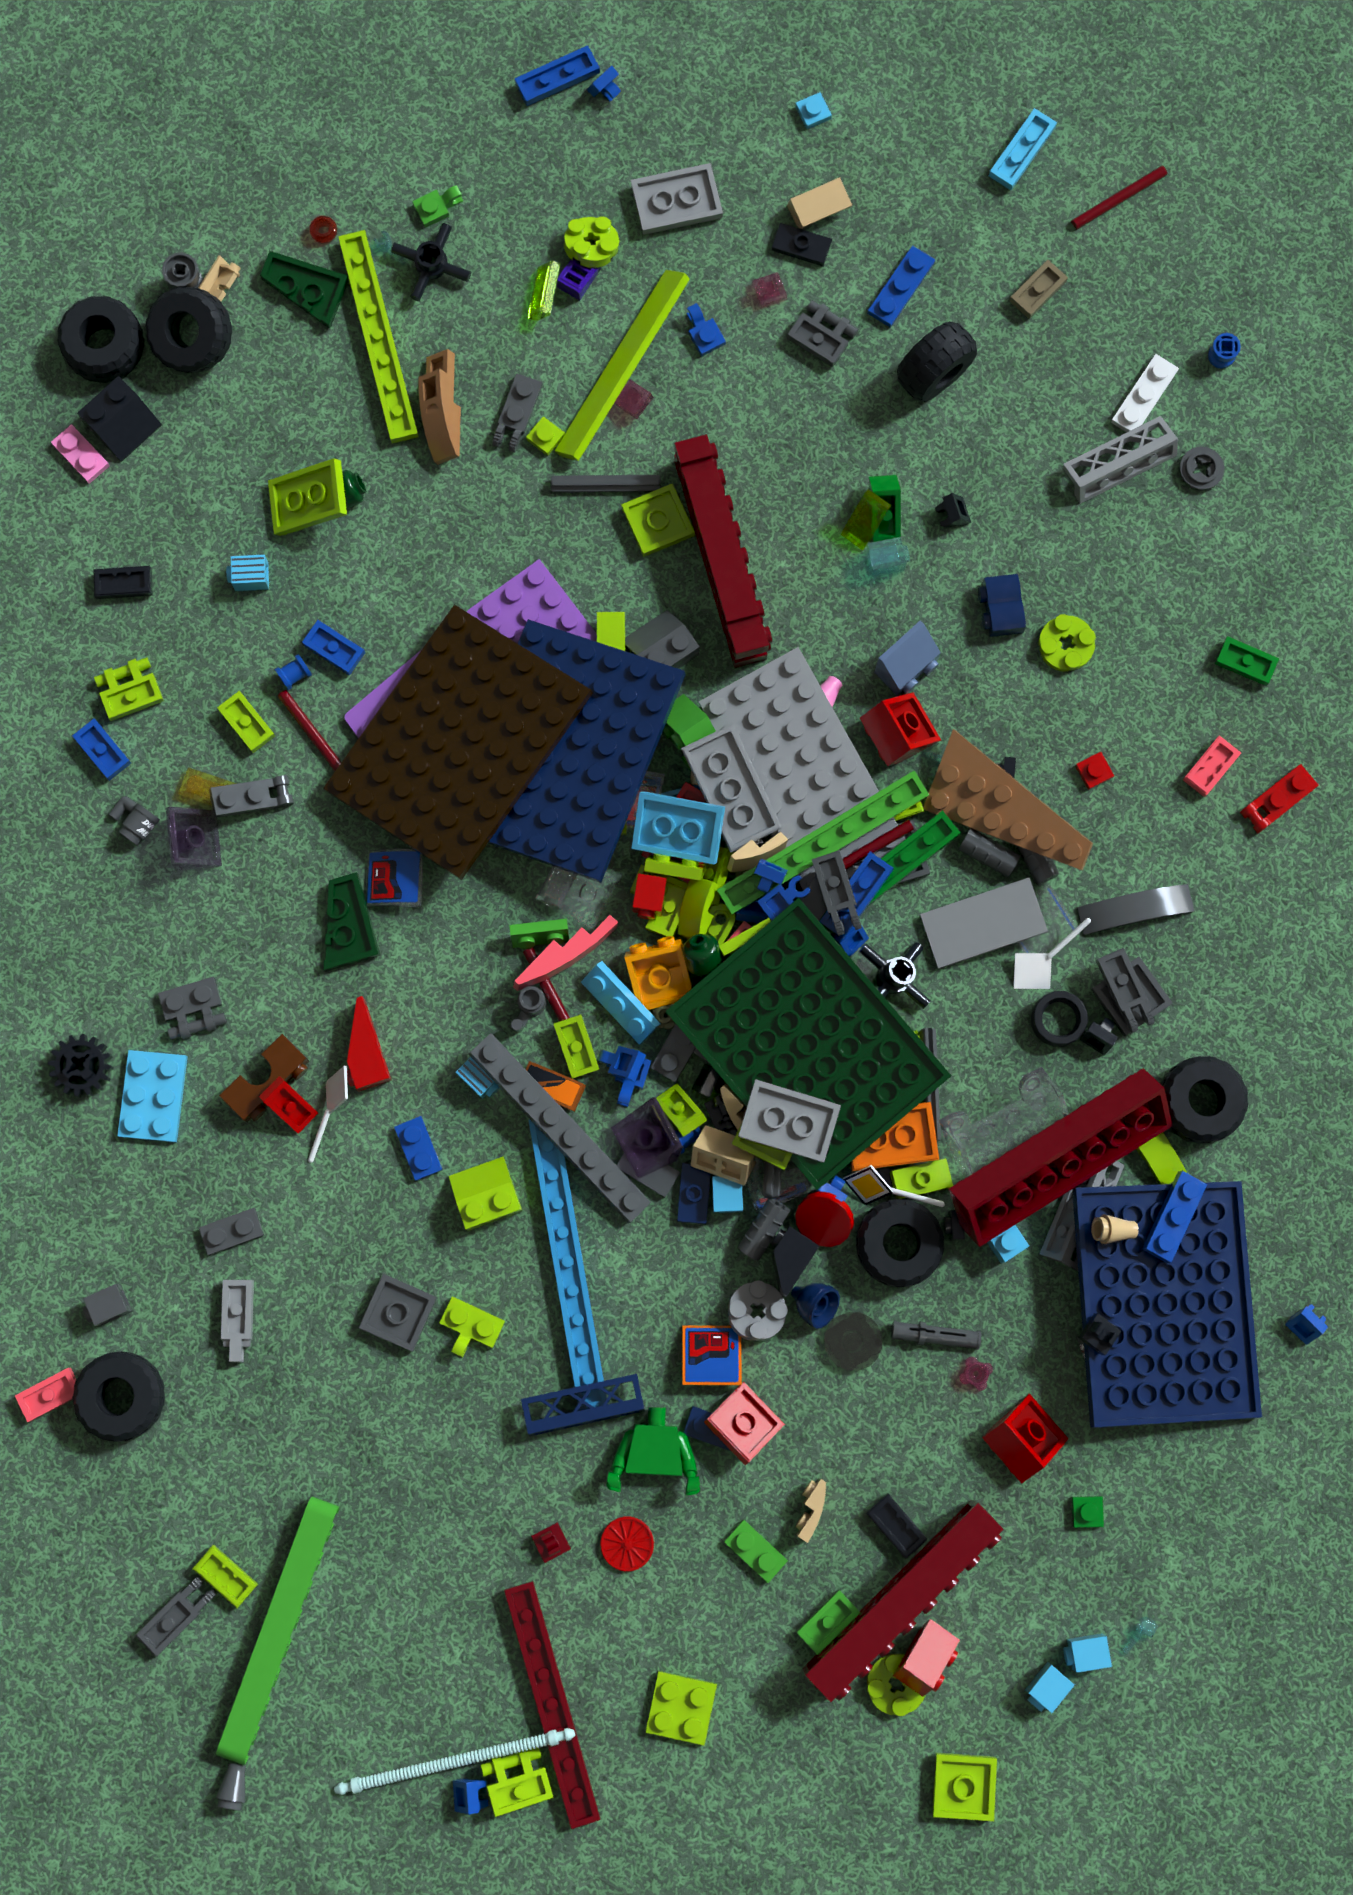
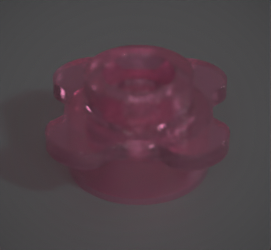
(973, 1365)

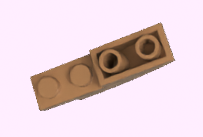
(438, 409)

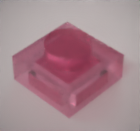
(633, 399)

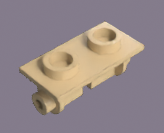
(220, 277)

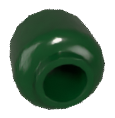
(353, 488)
(702, 954)

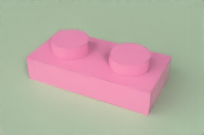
(80, 453)

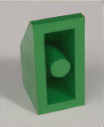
(888, 489)

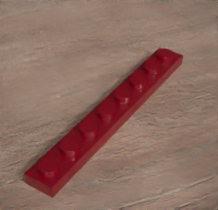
(552, 1703)

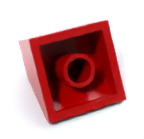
(899, 728)
(1025, 1439)

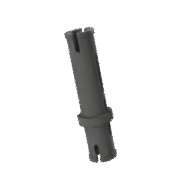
(924, 1333)

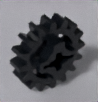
(89, 1057)

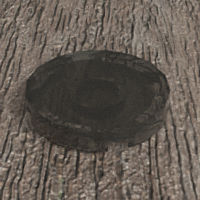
(853, 1341)

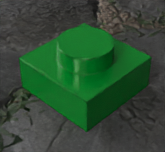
(1087, 1511)

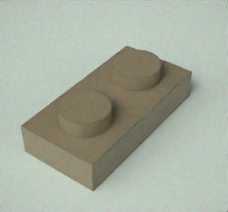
(1038, 289)

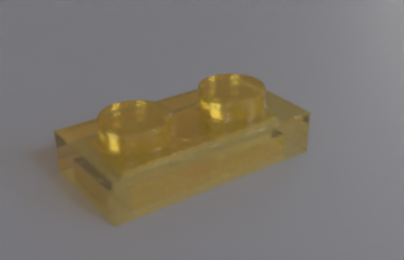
(197, 785)

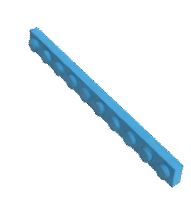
(568, 1266)

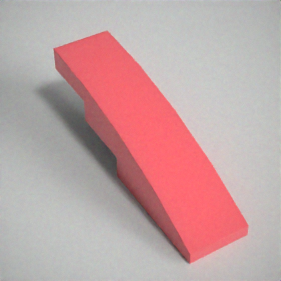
(558, 958)

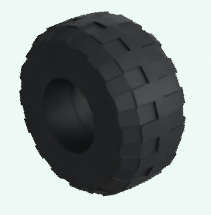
(164, 329)
(936, 361)
(107, 362)
(1230, 1092)
(928, 1237)
(90, 1389)

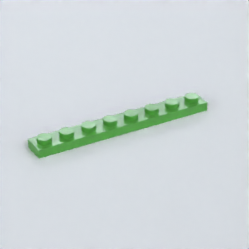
(828, 838)

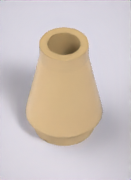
(1113, 1229)

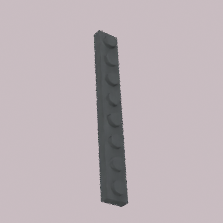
(559, 1128)

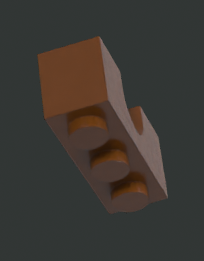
(284, 1062)

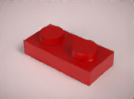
(288, 1104)

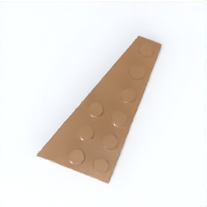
(990, 800)

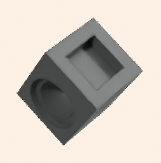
(106, 1305)

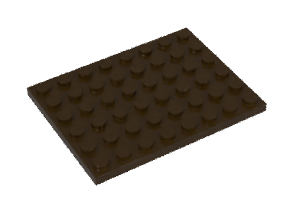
(458, 741)

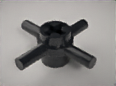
(425, 253)
(903, 966)

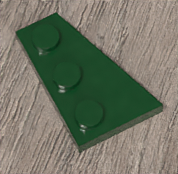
(306, 285)
(349, 925)

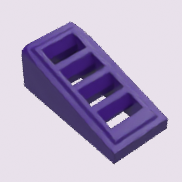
(570, 287)

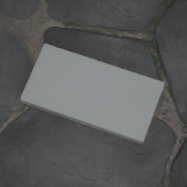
(731, 781)
(984, 923)

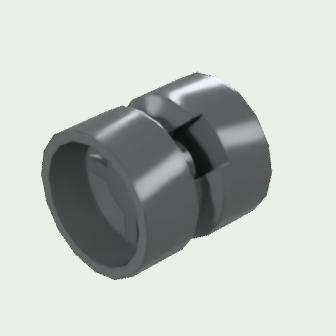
(181, 271)

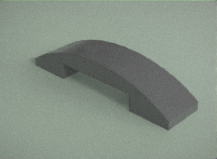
(1136, 908)

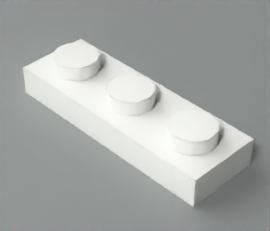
(1145, 394)

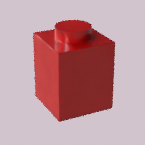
(649, 896)

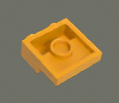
(658, 972)

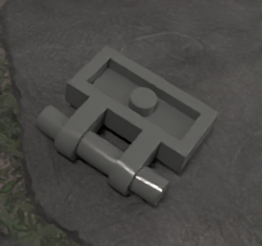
(818, 339)
(188, 1000)

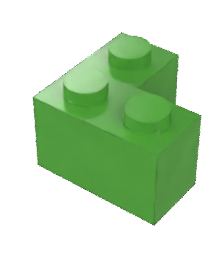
(686, 724)

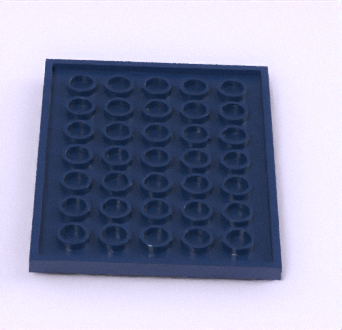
(592, 776)
(1182, 1323)

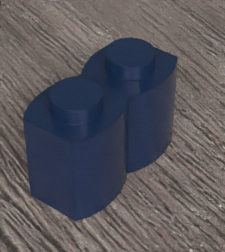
(1002, 605)

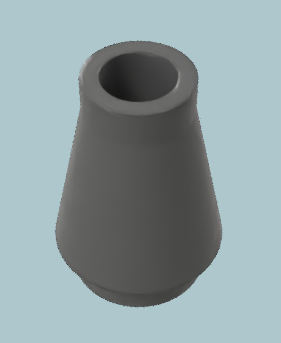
(232, 1789)

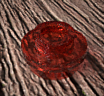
(323, 221)

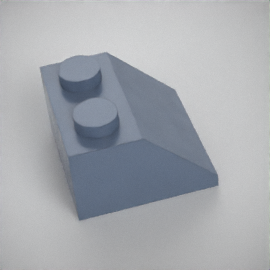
(908, 659)

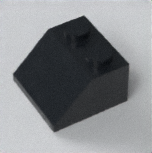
(119, 418)
(790, 1257)

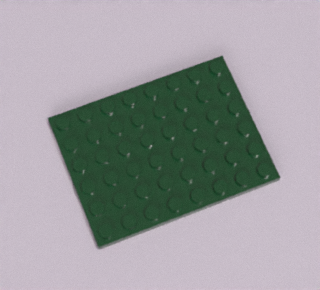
(812, 1023)

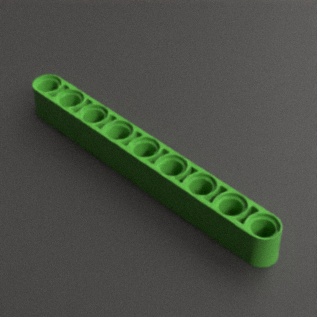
(276, 1631)

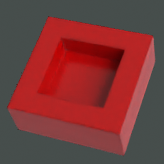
(1094, 770)

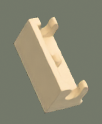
(819, 203)
(717, 1155)

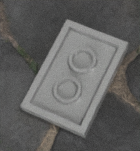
(676, 198)
(789, 1121)

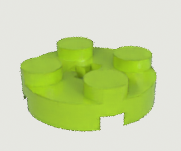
(595, 229)
(1070, 658)
(878, 1687)

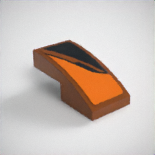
(561, 1088)

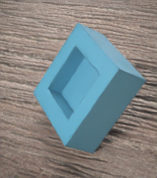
(813, 110)

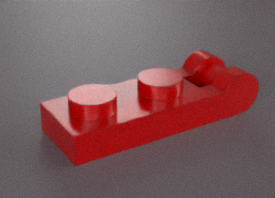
(1280, 798)

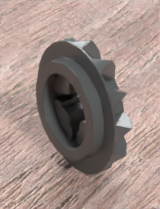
(1203, 456)

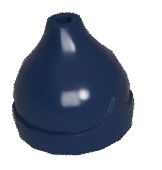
(816, 1303)

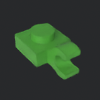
(434, 207)

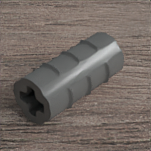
(989, 852)
(1040, 866)
(763, 1229)

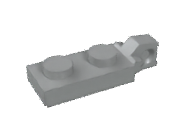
(237, 1317)

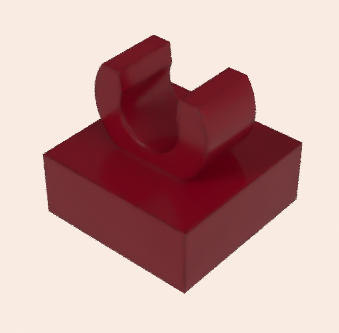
(551, 1542)

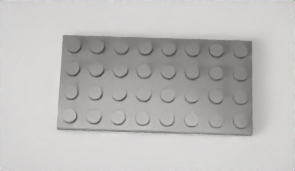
(797, 750)

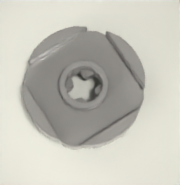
(773, 1310)

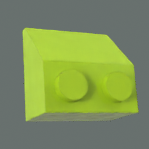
(485, 1193)

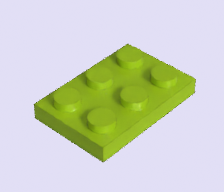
(307, 497)

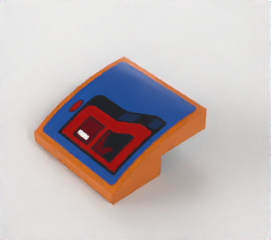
(711, 1356)

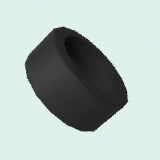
(1066, 998)

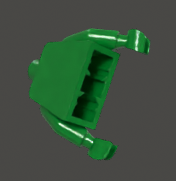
(654, 1451)

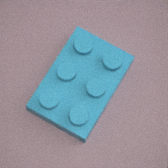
(678, 827)
(152, 1096)

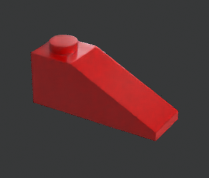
(365, 1054)

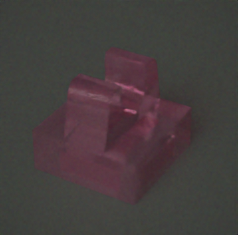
(769, 290)

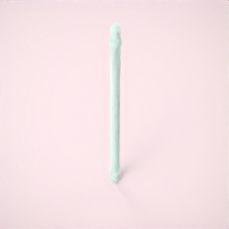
(358, 1784)

